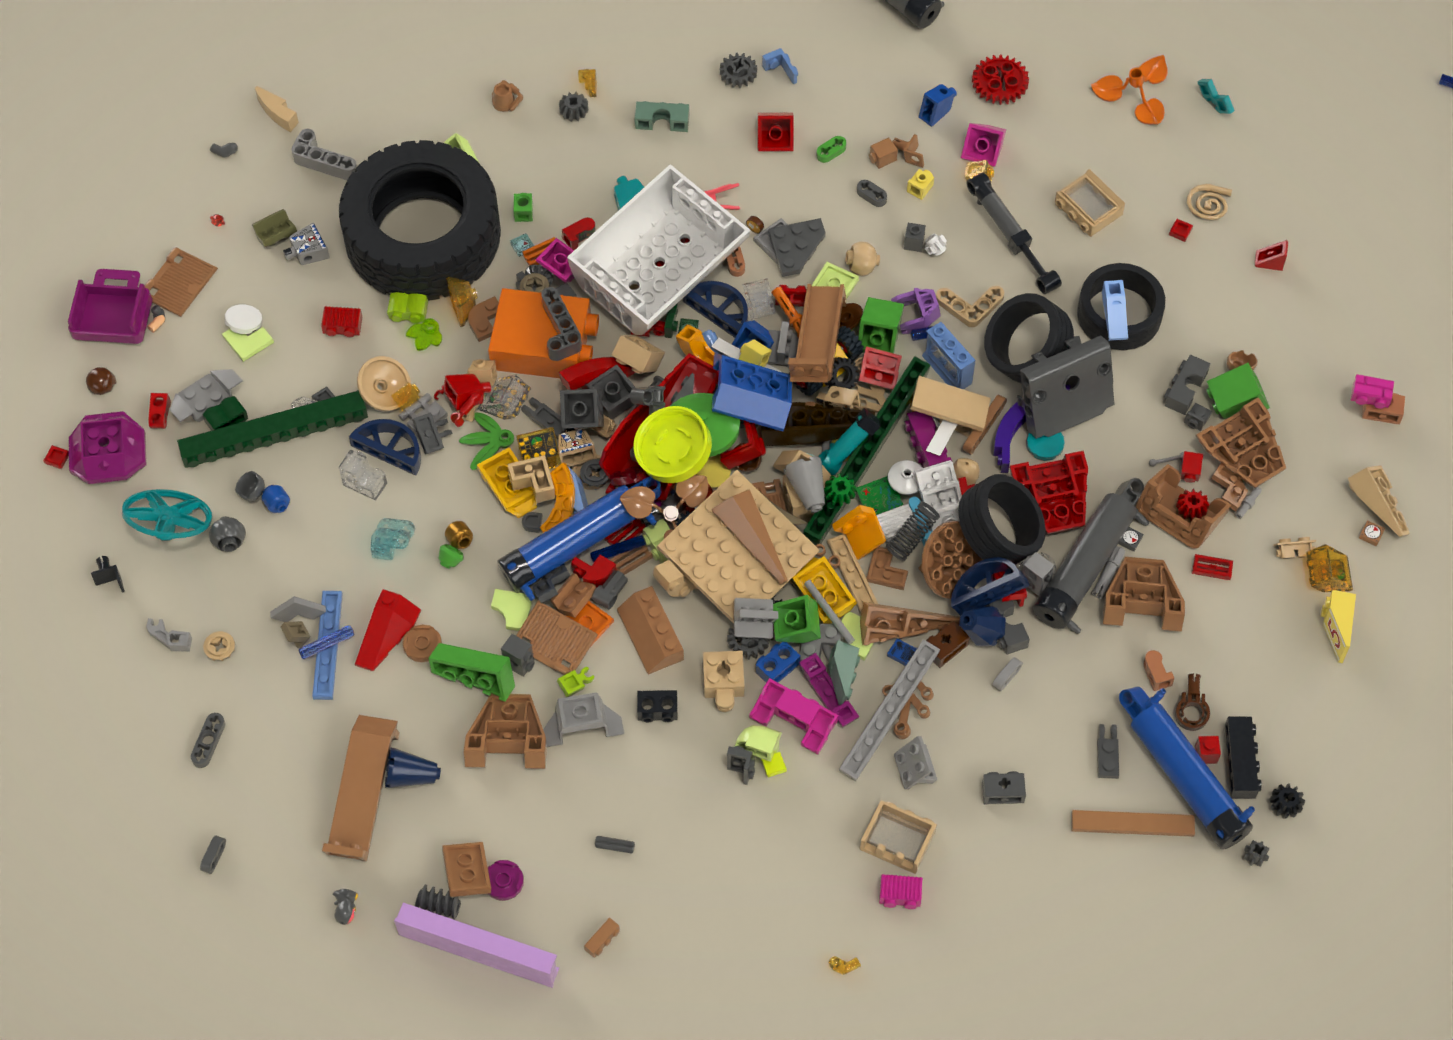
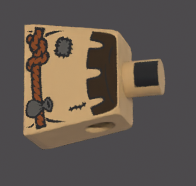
(840, 397)

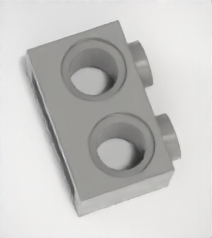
(1038, 572)

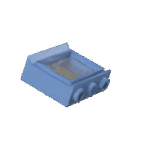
(949, 357)

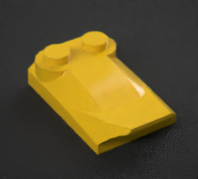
(495, 473)
(829, 586)

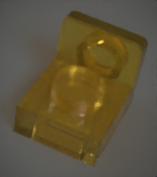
(588, 77)
(977, 167)
(406, 395)

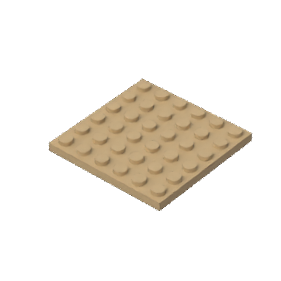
(720, 563)

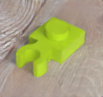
(573, 682)

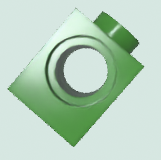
(523, 207)

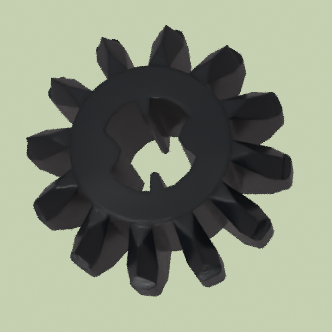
(1291, 807)

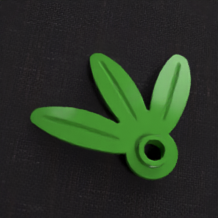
(493, 437)

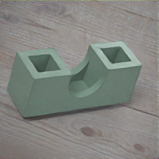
(649, 112)

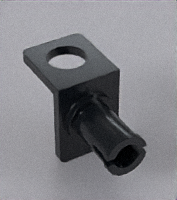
(106, 573)

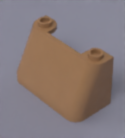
(1159, 507)

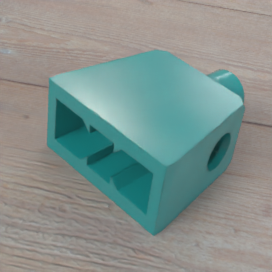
(626, 190)

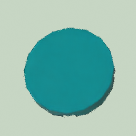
(1046, 447)

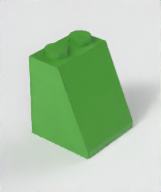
(880, 324)
(1235, 390)

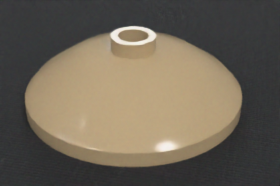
(383, 372)

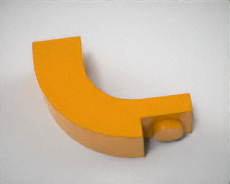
(692, 341)

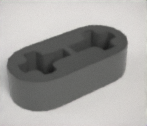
(872, 192)
(213, 854)

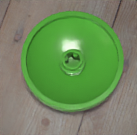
(723, 428)

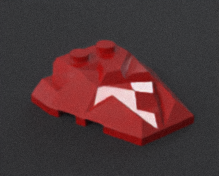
(1058, 489)

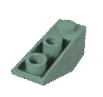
(841, 667)

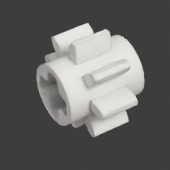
(935, 244)

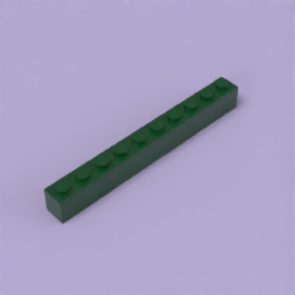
(272, 429)

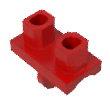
(795, 295)

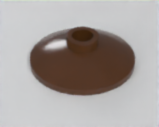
(851, 315)

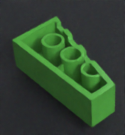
(474, 668)

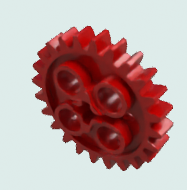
(989, 84)

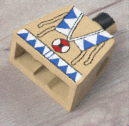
(575, 447)

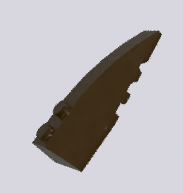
(810, 425)

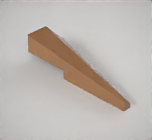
(889, 622)

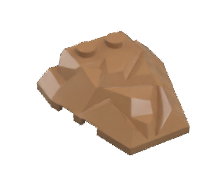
(1246, 444)

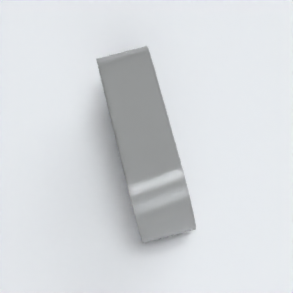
(1007, 674)

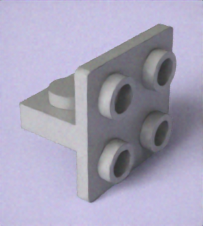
(784, 345)
(754, 618)
(915, 763)

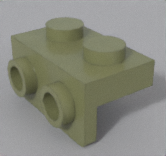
(274, 228)

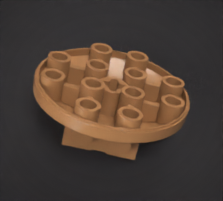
(946, 558)

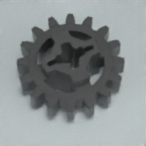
(738, 70)
(749, 646)

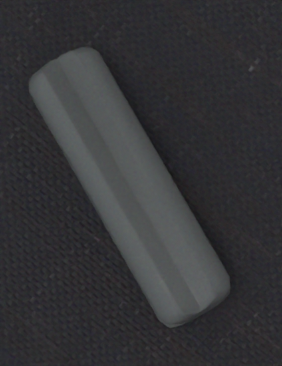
(614, 844)

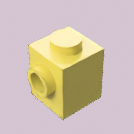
(755, 353)

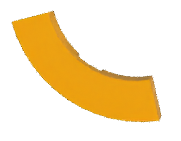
(564, 494)

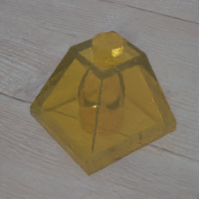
(462, 298)

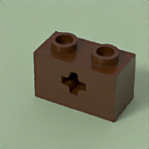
(955, 637)

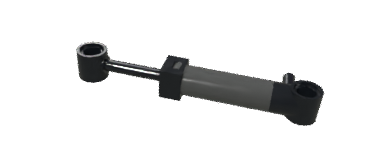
(1018, 239)

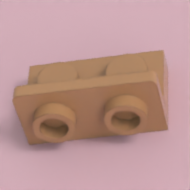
(573, 596)

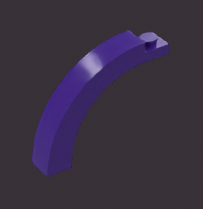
(1008, 427)

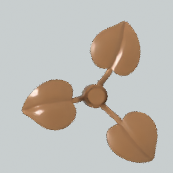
(640, 499)

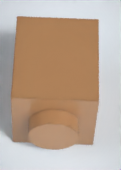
(883, 153)

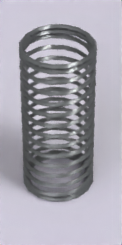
(893, 545)

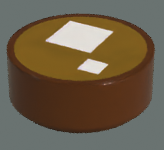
(755, 224)

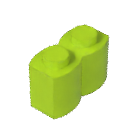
(407, 307)

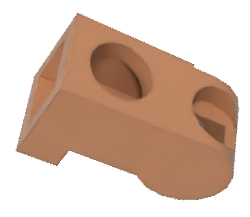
(1156, 671)

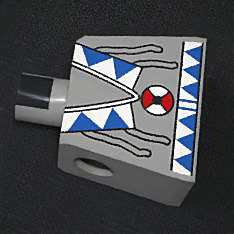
(307, 246)

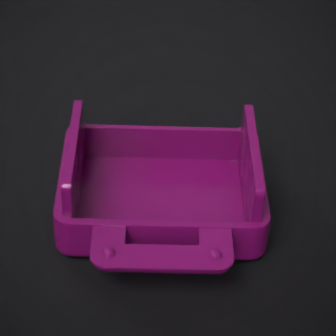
(110, 311)

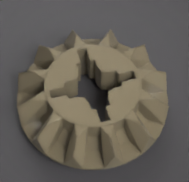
(528, 281)

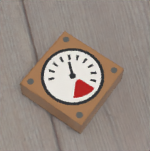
(1371, 533)

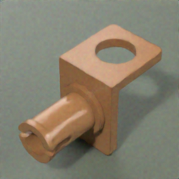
(909, 150)

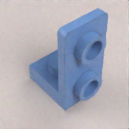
(777, 58)

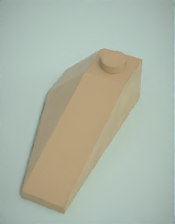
(1373, 489)

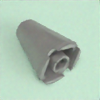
(807, 482)

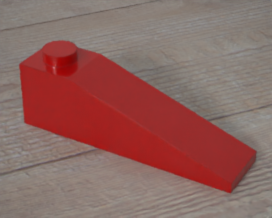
(388, 624)

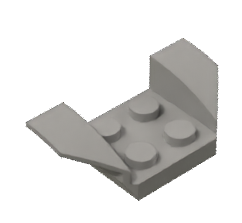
(204, 394)
(580, 714)

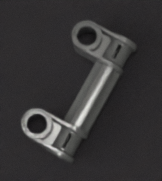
(651, 396)

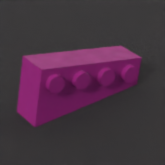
(922, 430)

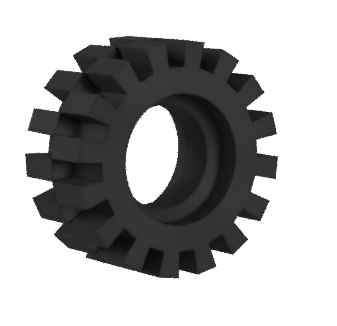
(850, 373)

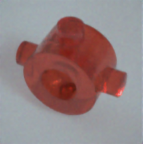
(217, 220)

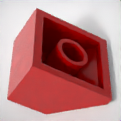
(776, 131)

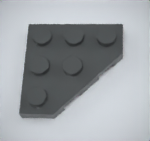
(796, 244)

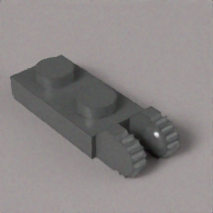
(544, 416)
(1108, 754)

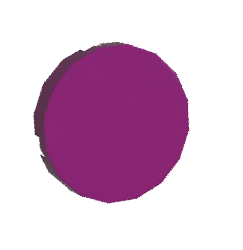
(505, 880)

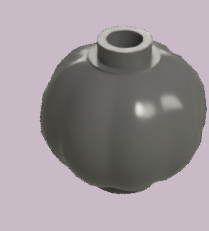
(227, 534)

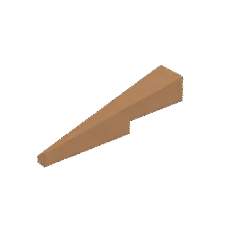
(746, 523)

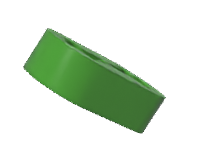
(833, 151)

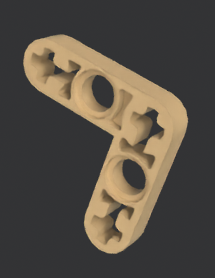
(968, 310)

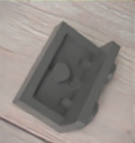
(741, 761)

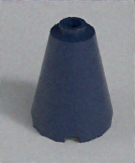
(409, 770)

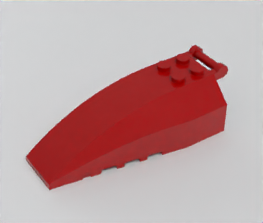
(617, 450)

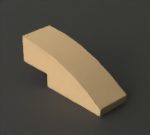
(277, 109)

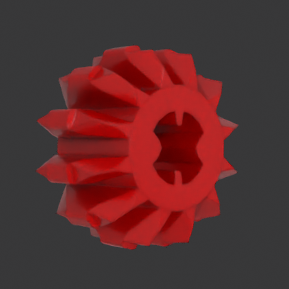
(1192, 504)

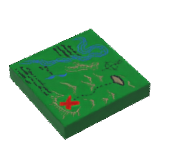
(879, 496)

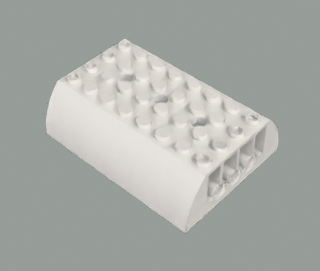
(649, 232)

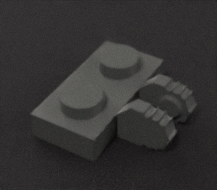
(428, 432)

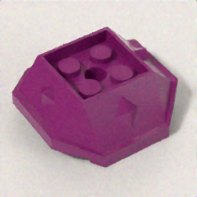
(118, 459)

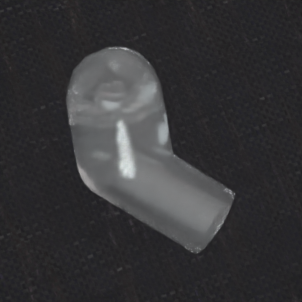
(302, 401)

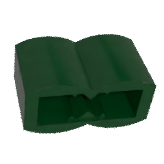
(225, 414)

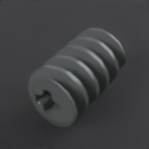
(438, 902)

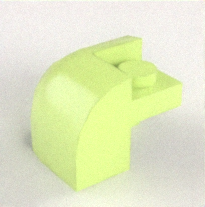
(760, 740)

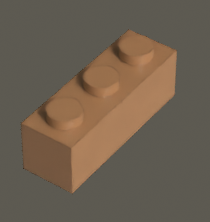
(602, 938)

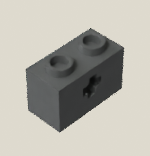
(520, 654)
(1012, 793)

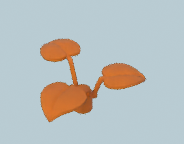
(1155, 71)

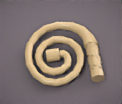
(1207, 206)

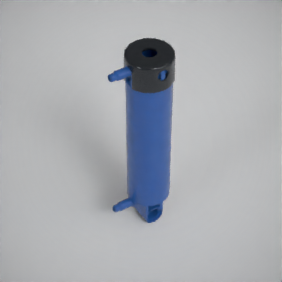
(569, 538)
(1186, 768)

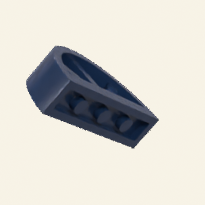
(714, 314)
(399, 459)
(967, 597)

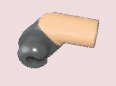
(158, 316)

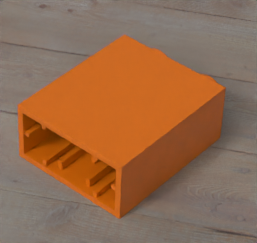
(524, 328)

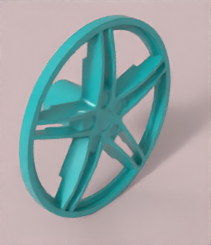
(166, 516)

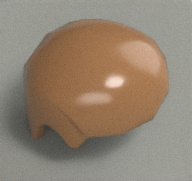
(1239, 358)

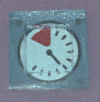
(521, 243)

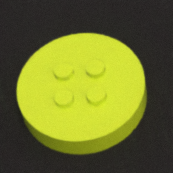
(672, 444)

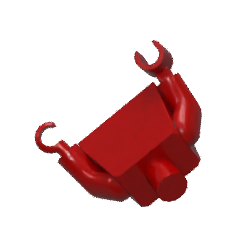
(464, 394)

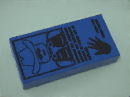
(901, 652)

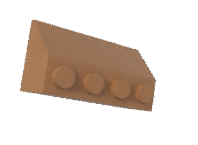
(650, 630)

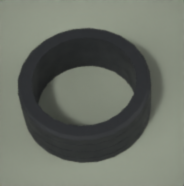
(1134, 279)
(1010, 316)
(1019, 506)

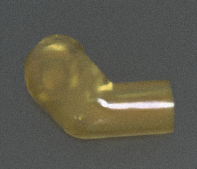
(842, 966)

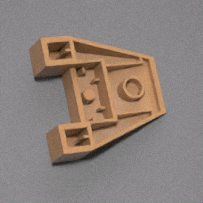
(1145, 589)
(506, 728)

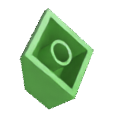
(797, 620)

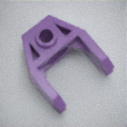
(927, 305)

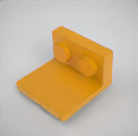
(861, 530)

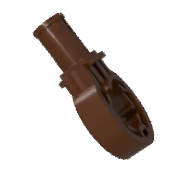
(1193, 693)

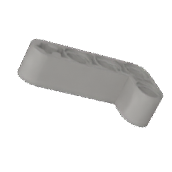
(310, 156)

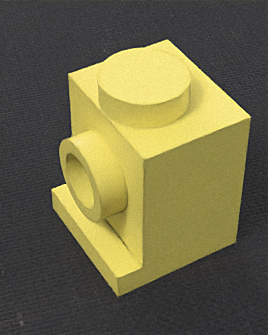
(920, 183)

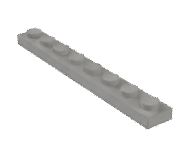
(889, 710)

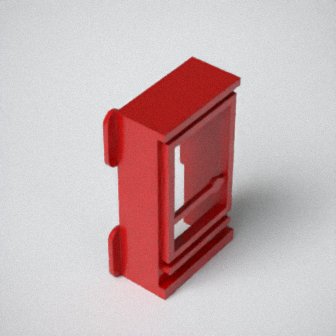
(745, 452)

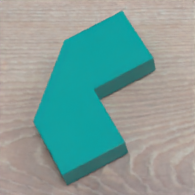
(1209, 92)

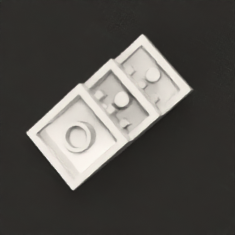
(940, 490)

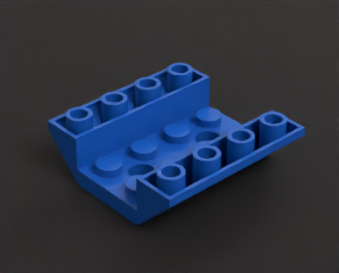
(751, 394)

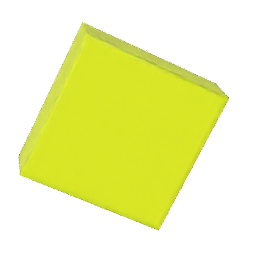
(774, 767)

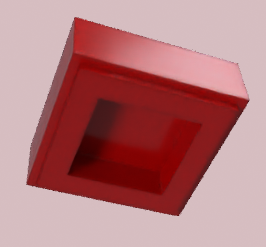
(1181, 230)
(56, 457)

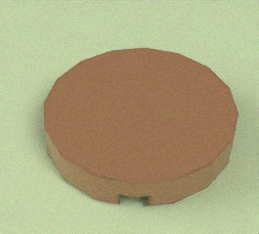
(421, 642)

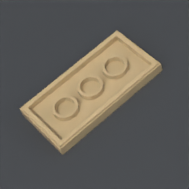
(950, 403)

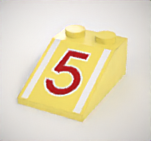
(1338, 621)

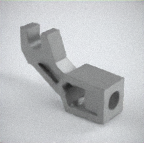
(166, 638)

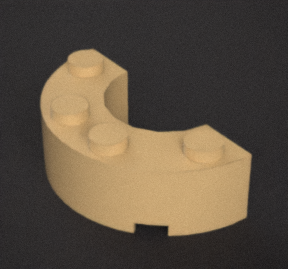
(672, 579)

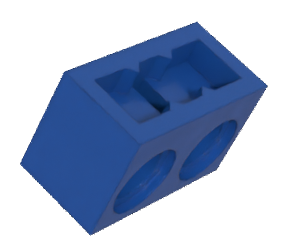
(781, 666)

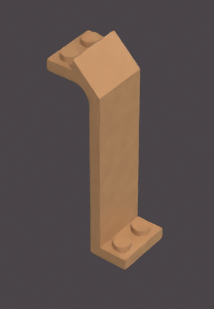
(818, 334)
(361, 787)

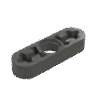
(207, 731)

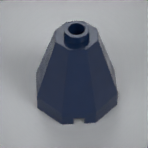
(983, 625)

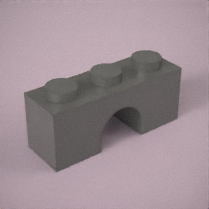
(1192, 372)
(1015, 635)

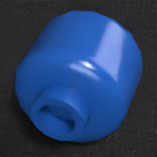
(275, 498)

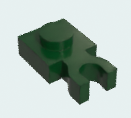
(670, 324)

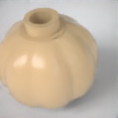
(862, 258)

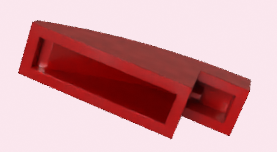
(586, 371)

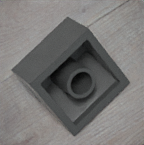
(615, 390)

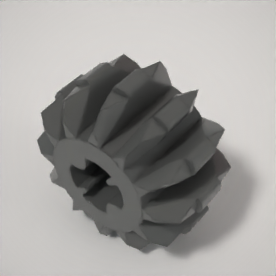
(573, 106)

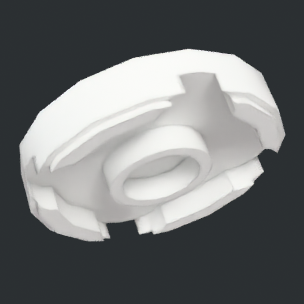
(243, 318)

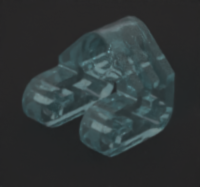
(386, 540)

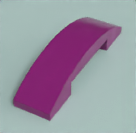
(822, 685)

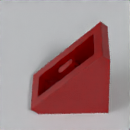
(1272, 257)

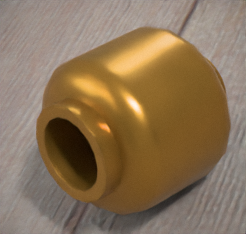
(459, 534)

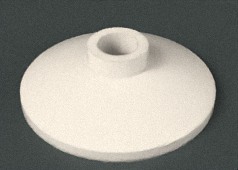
(899, 481)

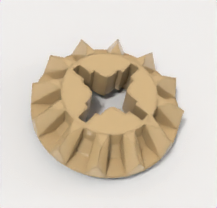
(214, 640)

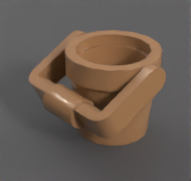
(503, 96)

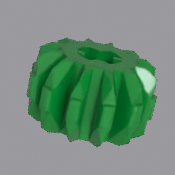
(832, 486)

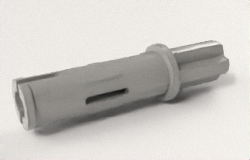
(1111, 567)

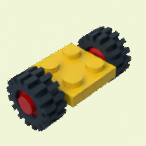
(847, 347)

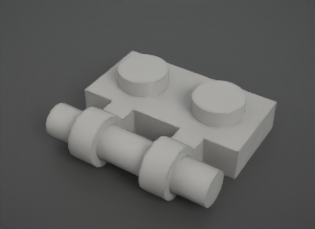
(436, 410)

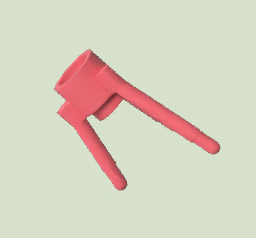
(711, 193)

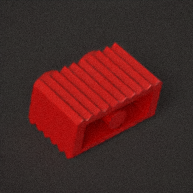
(341, 321)

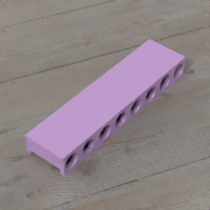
(477, 944)

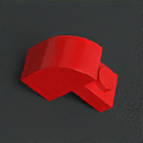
(595, 574)

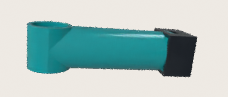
(865, 424)

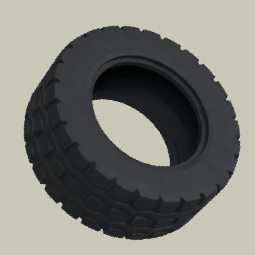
(411, 174)

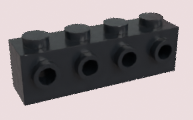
(1242, 757)

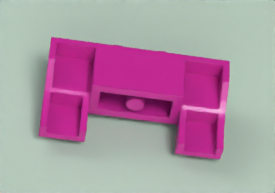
(798, 711)

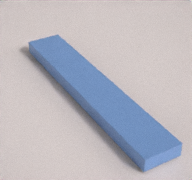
(326, 660)

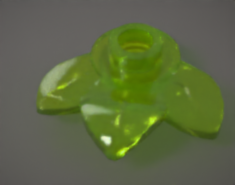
(423, 336)

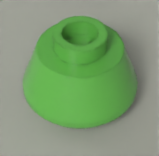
(450, 556)

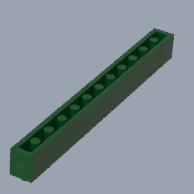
(870, 447)

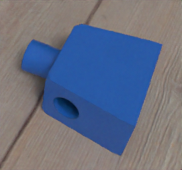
(936, 104)

